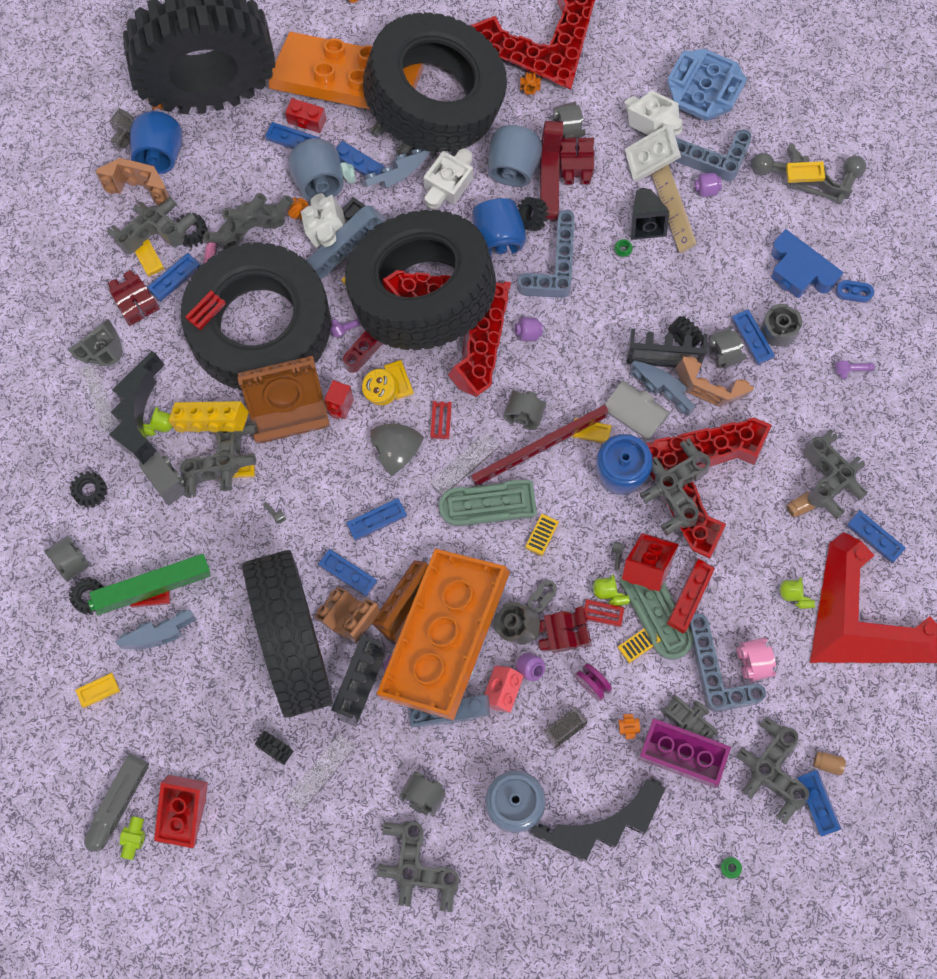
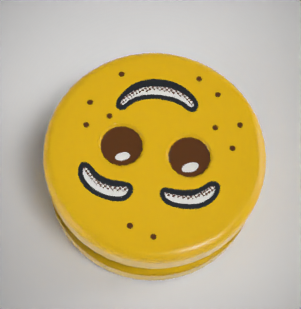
(380, 387)

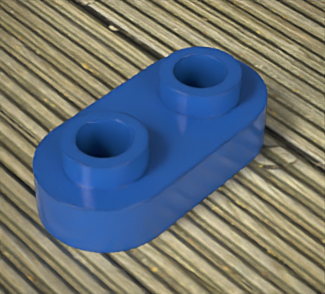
(854, 291)

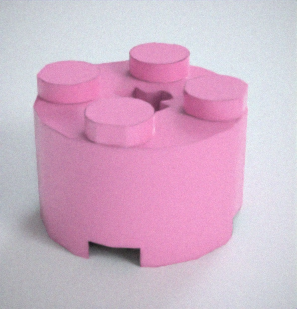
(756, 659)

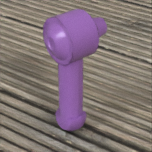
(338, 329)
(843, 368)

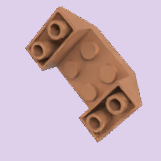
(134, 173)
(699, 387)
(347, 615)

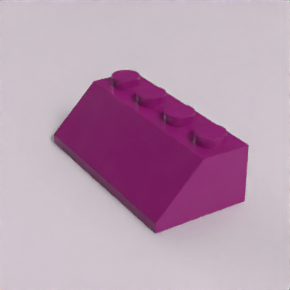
(684, 753)

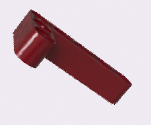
(549, 167)
(360, 356)

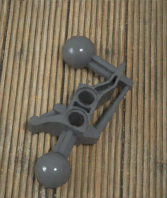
(853, 167)

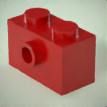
(305, 115)
(338, 400)

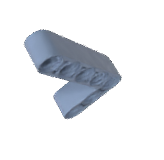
(707, 156)
(347, 237)
(561, 262)
(714, 672)

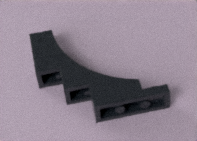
(134, 393)
(580, 839)

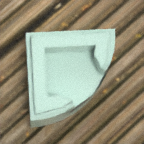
(348, 172)

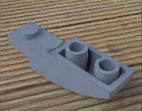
(402, 167)
(657, 380)
(150, 636)
(468, 710)

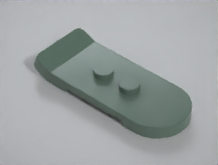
(488, 503)
(653, 612)

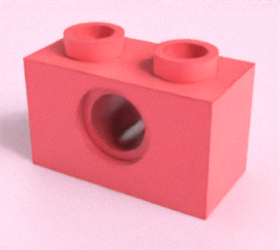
(503, 688)

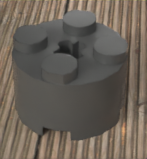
(572, 119)
(781, 325)
(726, 347)
(524, 409)
(66, 558)
(517, 623)
(422, 794)

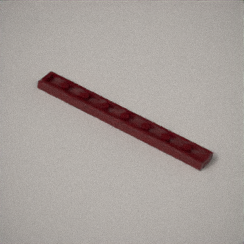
(539, 445)

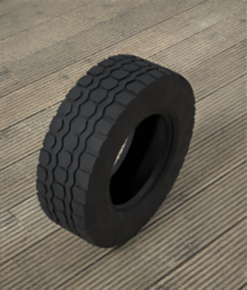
(446, 44)
(247, 270)
(432, 317)
(286, 633)

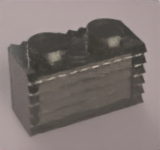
(565, 727)

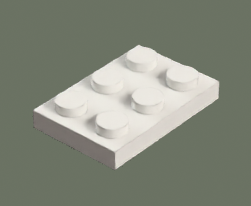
(652, 152)

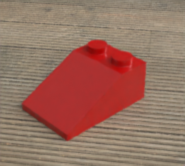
(649, 562)
(180, 810)

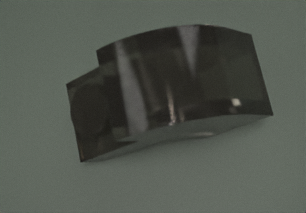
(121, 123)

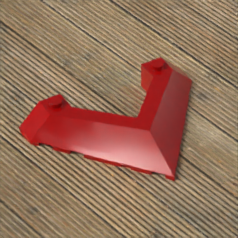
(552, 61)
(479, 344)
(720, 444)
(837, 630)

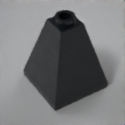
(648, 216)

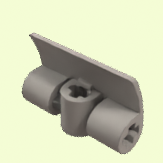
(636, 410)

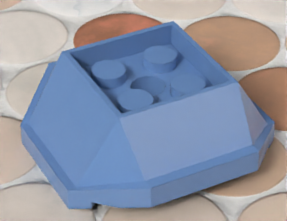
(705, 68)

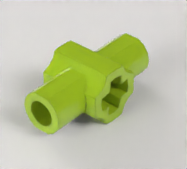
(132, 838)

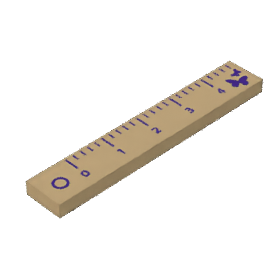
(677, 216)

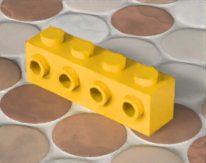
(208, 416)

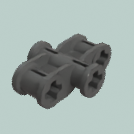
(683, 716)

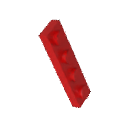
(690, 596)

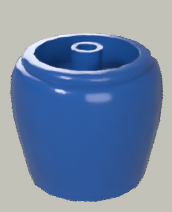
(153, 134)
(500, 225)
(623, 463)

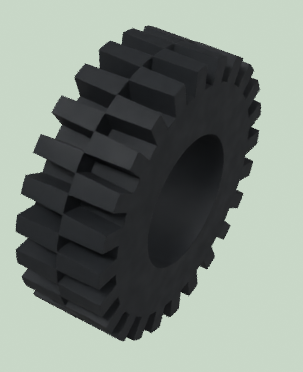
(163, 36)

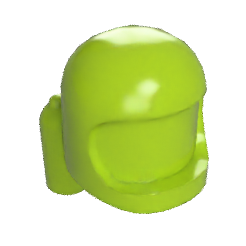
(158, 422)
(607, 589)
(793, 591)

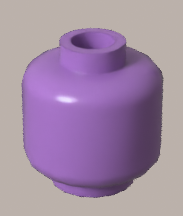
(708, 184)
(528, 329)
(530, 666)

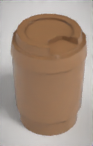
(800, 505)
(829, 763)

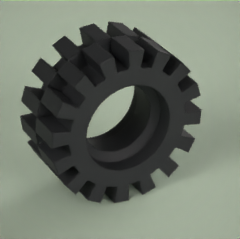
(539, 213)
(198, 236)
(683, 327)
(80, 482)
(77, 592)
(274, 747)

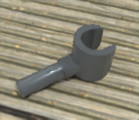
(278, 516)
(617, 548)

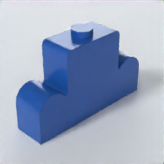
(801, 266)

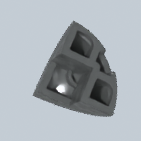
(99, 346)
(395, 445)

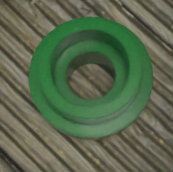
(623, 243)
(725, 871)

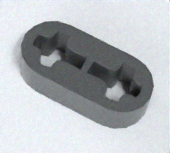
(539, 594)

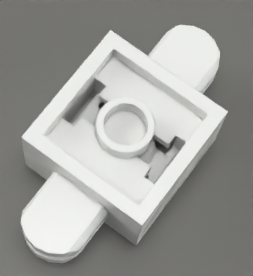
(653, 113)
(448, 178)
(322, 220)

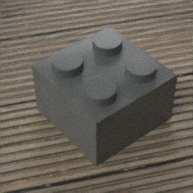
(164, 478)

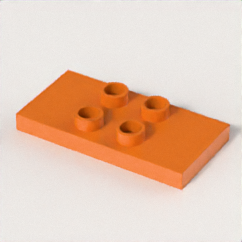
(326, 69)
(443, 633)

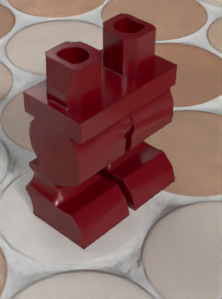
(579, 165)
(129, 291)
(560, 633)

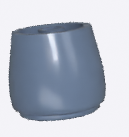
(514, 155)
(316, 168)
(512, 816)

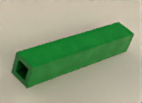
(149, 584)

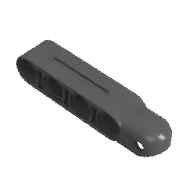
(115, 802)

